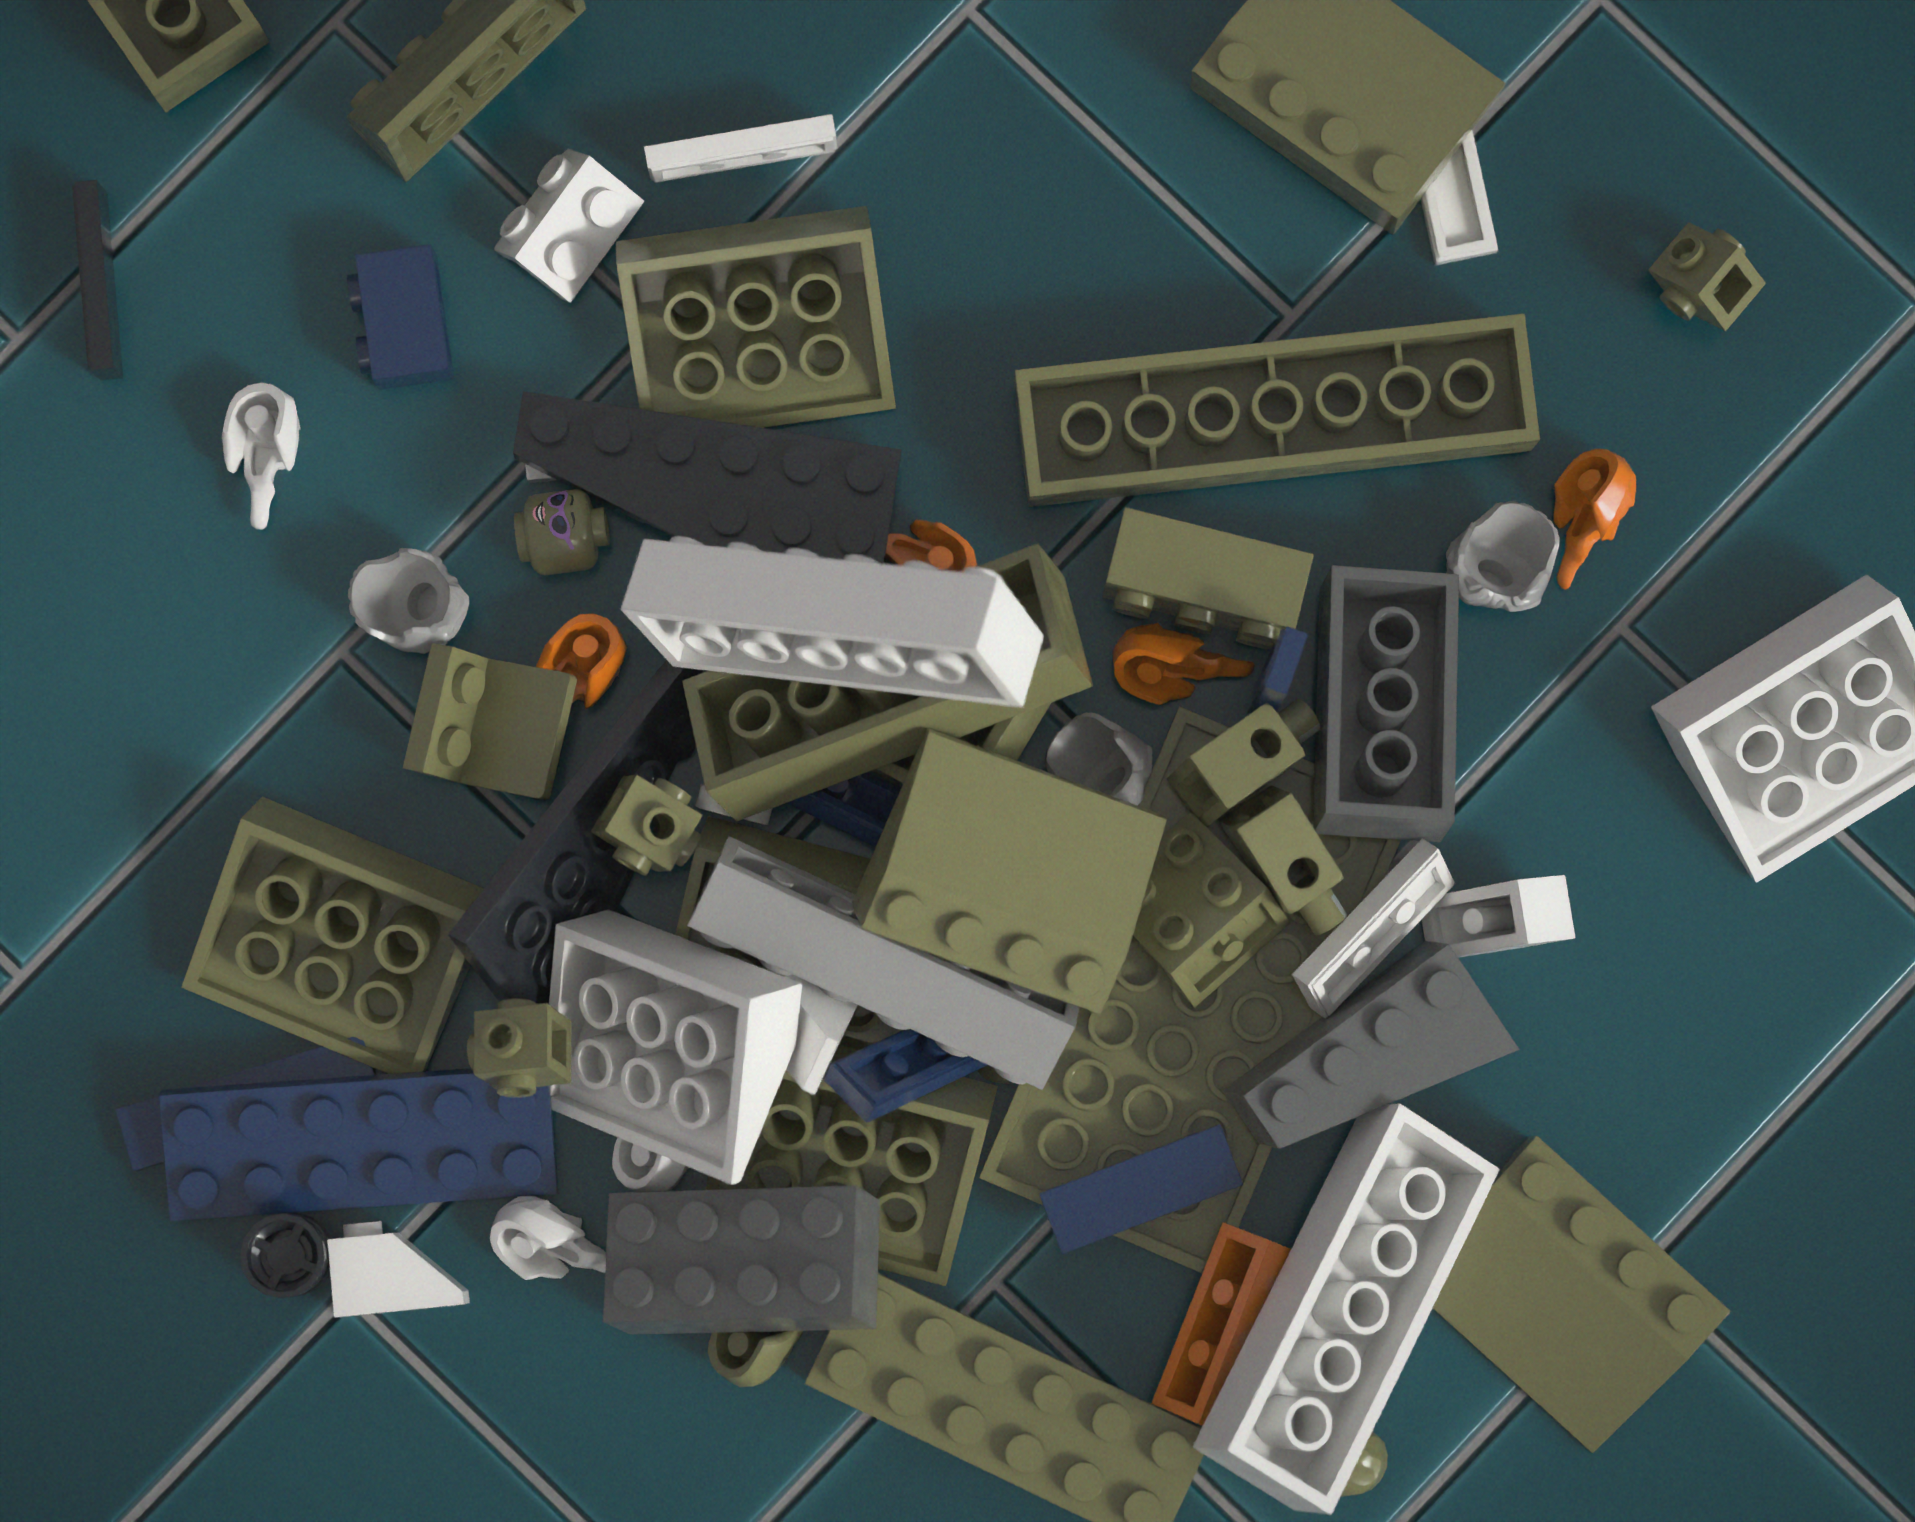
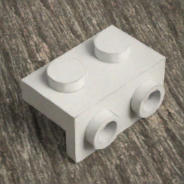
(568, 222)

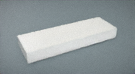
(741, 148)
(1374, 928)

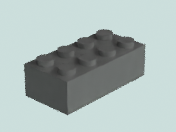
(1386, 704)
(742, 1260)

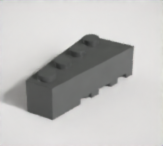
(1381, 1044)

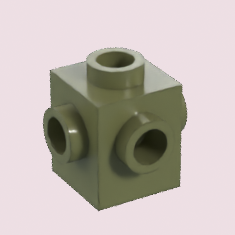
(1706, 276)
(627, 822)
(520, 1047)

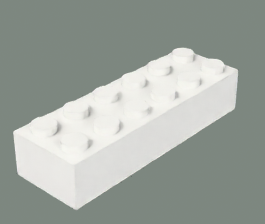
(834, 620)
(1346, 1309)

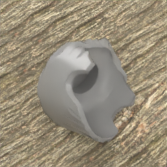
(1505, 557)
(408, 600)
(1101, 757)

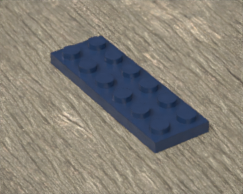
(352, 1144)

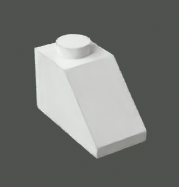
(1502, 916)
(819, 1033)
(386, 1274)

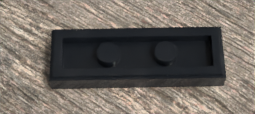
(97, 280)

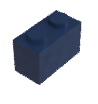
(402, 317)

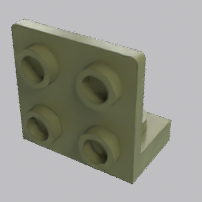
(490, 723)
(1203, 911)

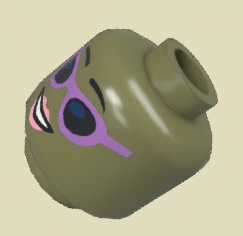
(560, 532)

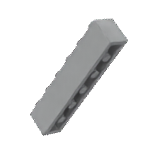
(813, 932)

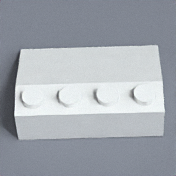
(1802, 726)
(670, 1040)

